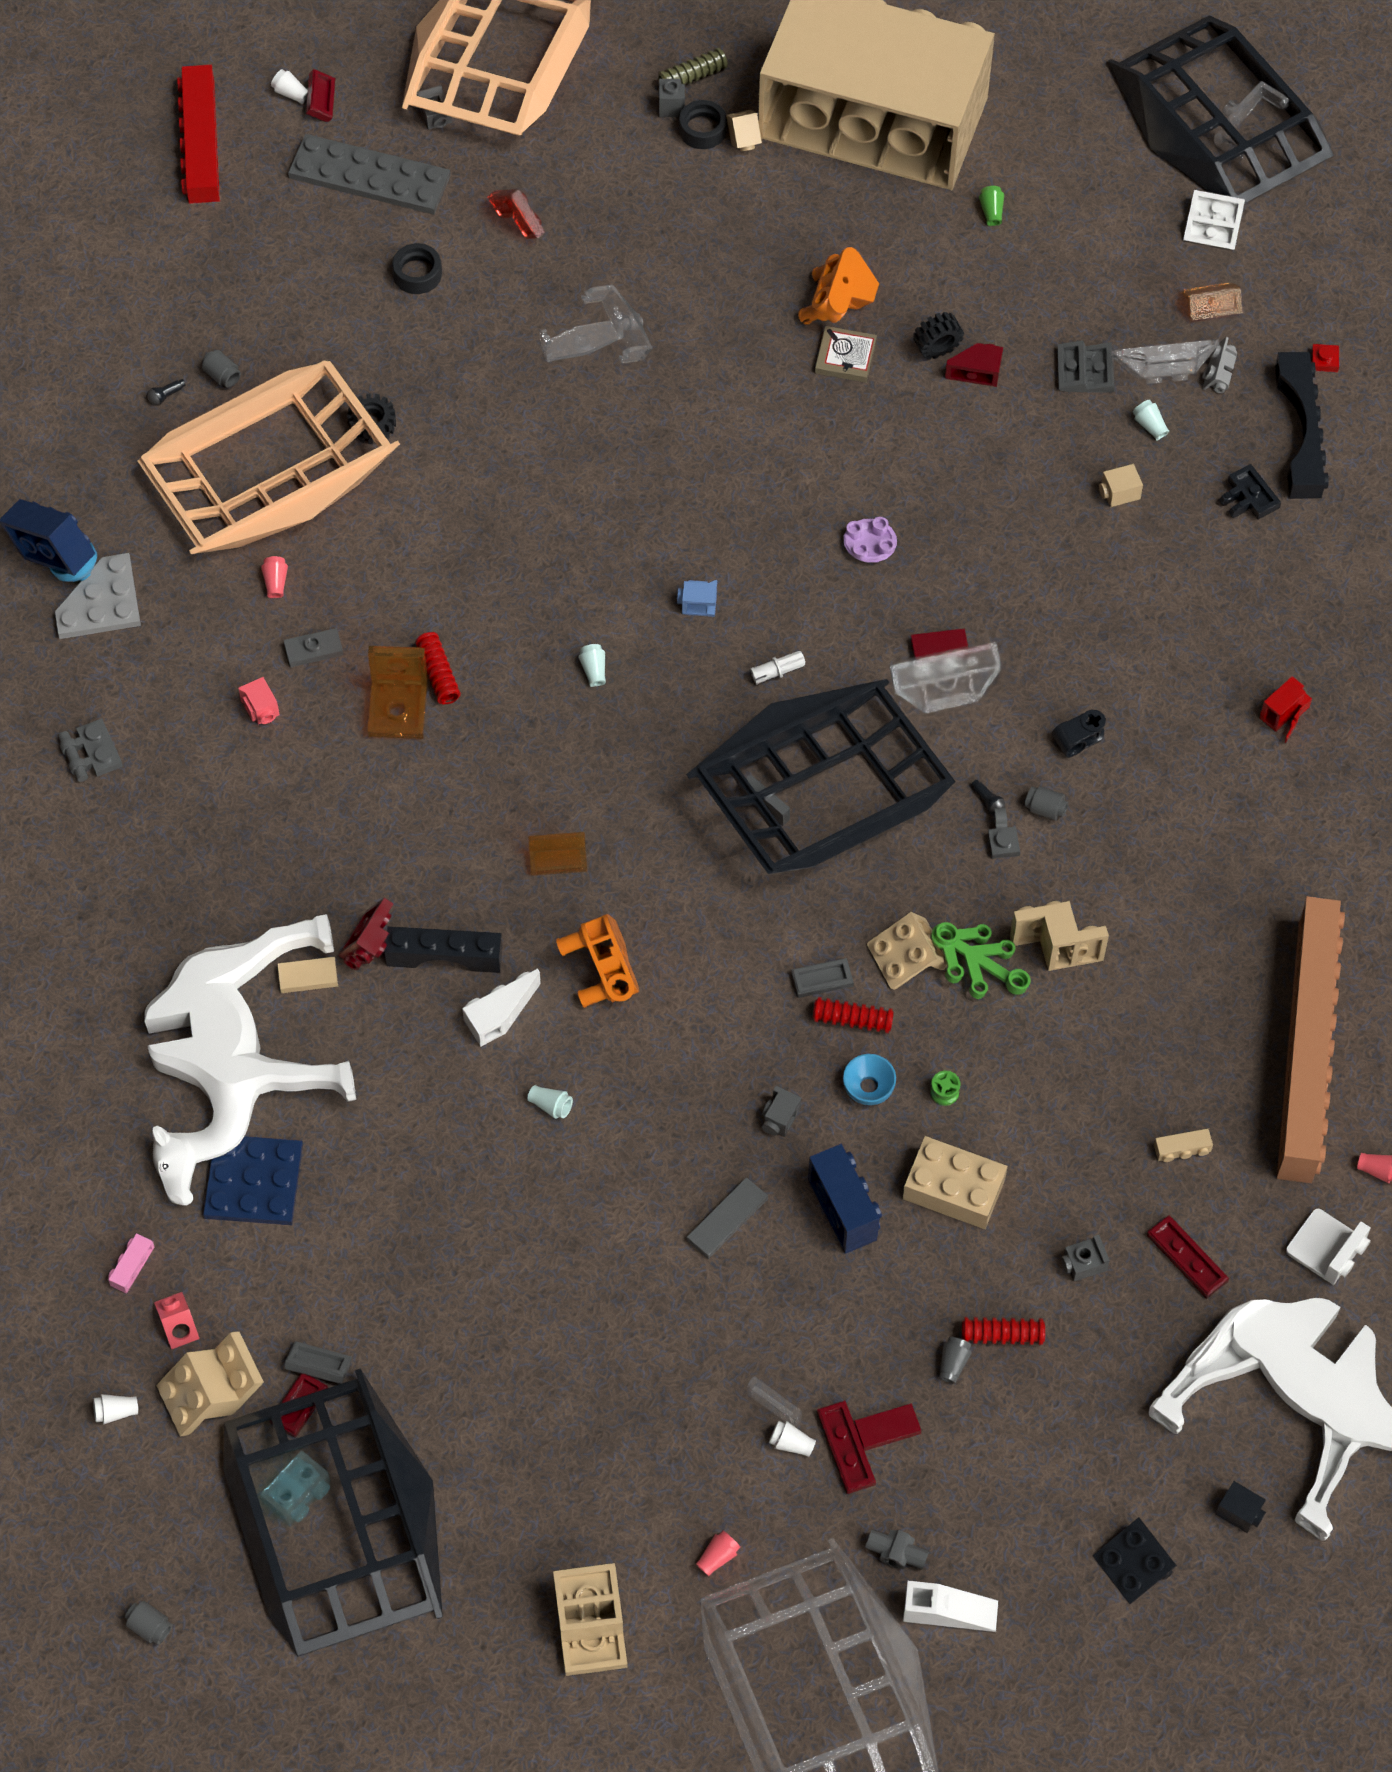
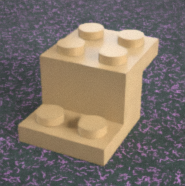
(1058, 935)
(209, 1383)
(590, 1619)

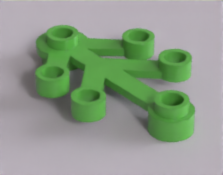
(976, 956)

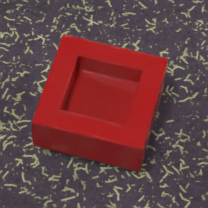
(1326, 357)

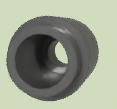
(221, 368)
(1046, 802)
(148, 1622)

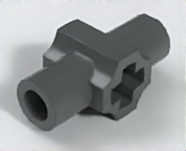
(897, 1549)

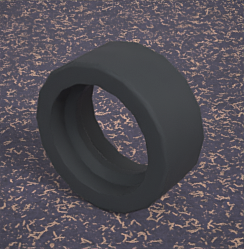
(699, 139)
(421, 284)

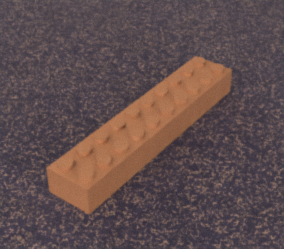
(1310, 1040)

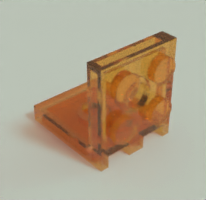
(397, 681)

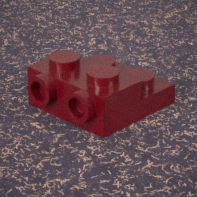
(368, 936)

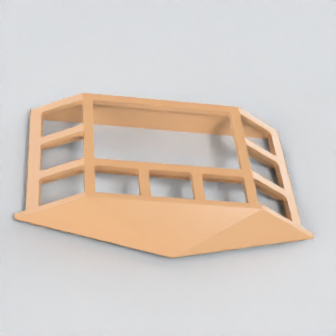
(437, 28)
(242, 412)

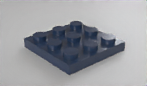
(255, 1182)

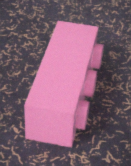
(130, 1263)

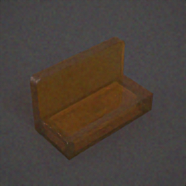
(1213, 301)
(557, 853)

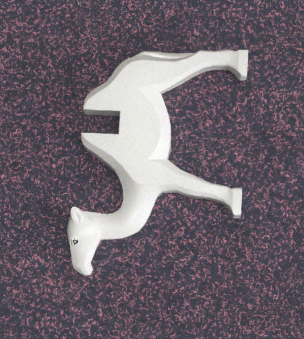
(226, 1048)
(1333, 1395)

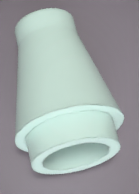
(1149, 417)
(593, 663)
(552, 1101)

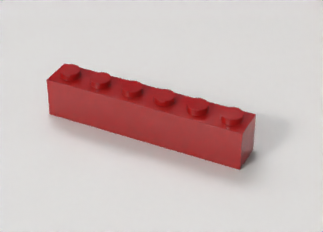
(199, 134)

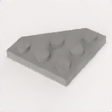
(101, 601)

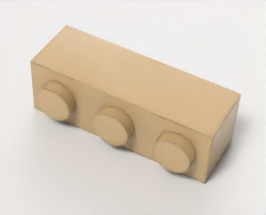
(1183, 1145)

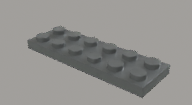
(369, 174)

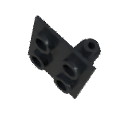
(1135, 1560)

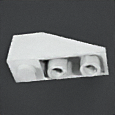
(496, 1012)
(948, 1607)

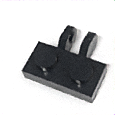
(1253, 491)

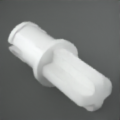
(777, 667)

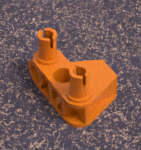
(842, 285)
(610, 960)

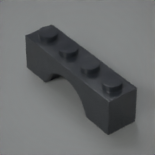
(472, 949)

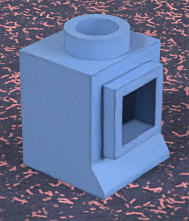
(698, 598)

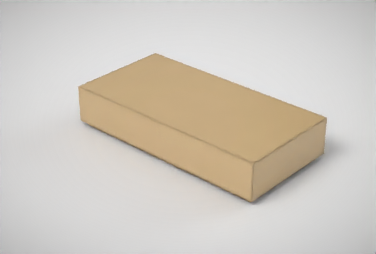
(307, 975)

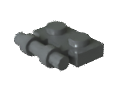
(98, 746)

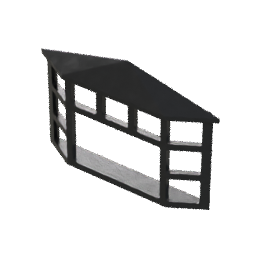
(1180, 144)
(797, 720)
(413, 1498)

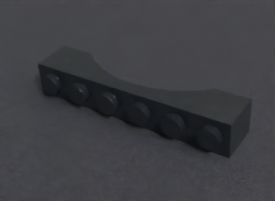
(1295, 380)

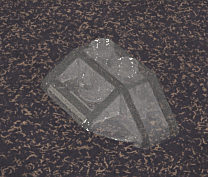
(1165, 360)
(946, 677)

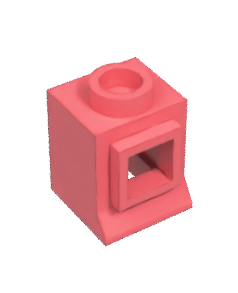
(259, 701)

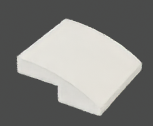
(1214, 219)

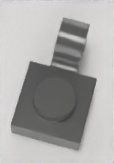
(1002, 839)

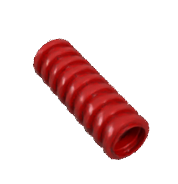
(438, 668)
(853, 1015)
(1003, 1330)

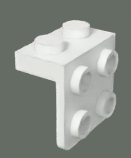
(1328, 1245)

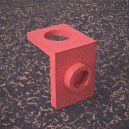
(175, 1311)

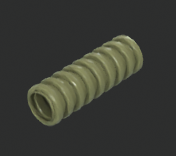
(697, 67)

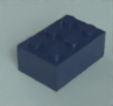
(47, 536)
(844, 1198)

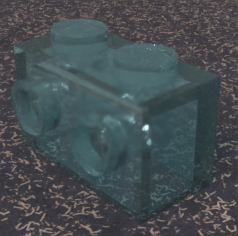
(296, 1489)

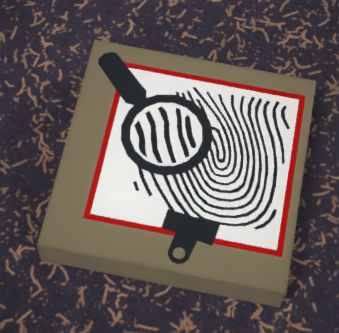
(846, 354)

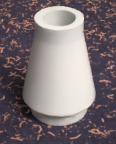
(289, 86)
(112, 1408)
(791, 1439)

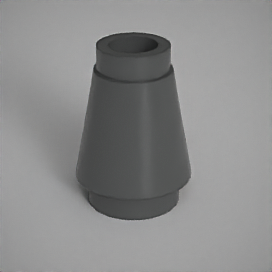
(954, 1358)

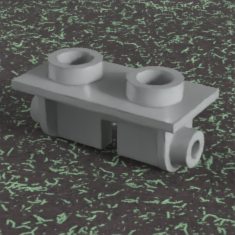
(1215, 374)

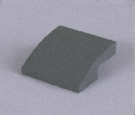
(1086, 367)

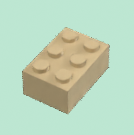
(955, 1182)

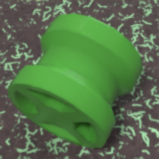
(946, 1081)

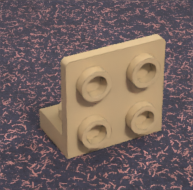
(906, 950)

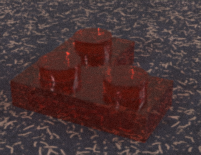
(515, 204)

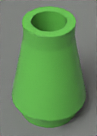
(992, 204)

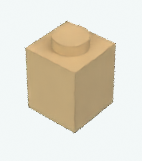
(744, 130)
(1121, 485)

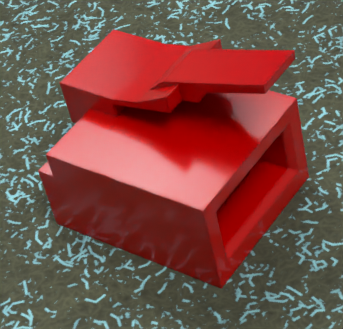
(1284, 705)

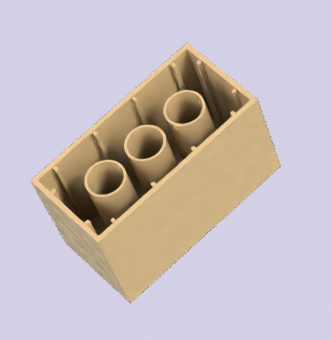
(876, 86)

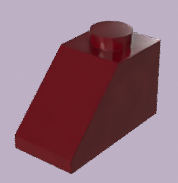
(976, 365)

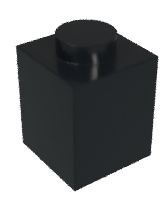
(1241, 1507)

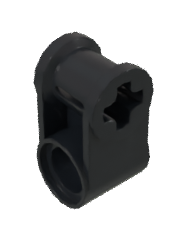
(1079, 733)

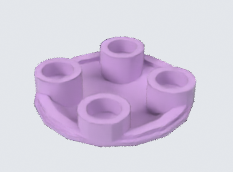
(870, 539)

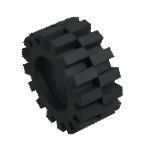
(938, 335)
(376, 406)

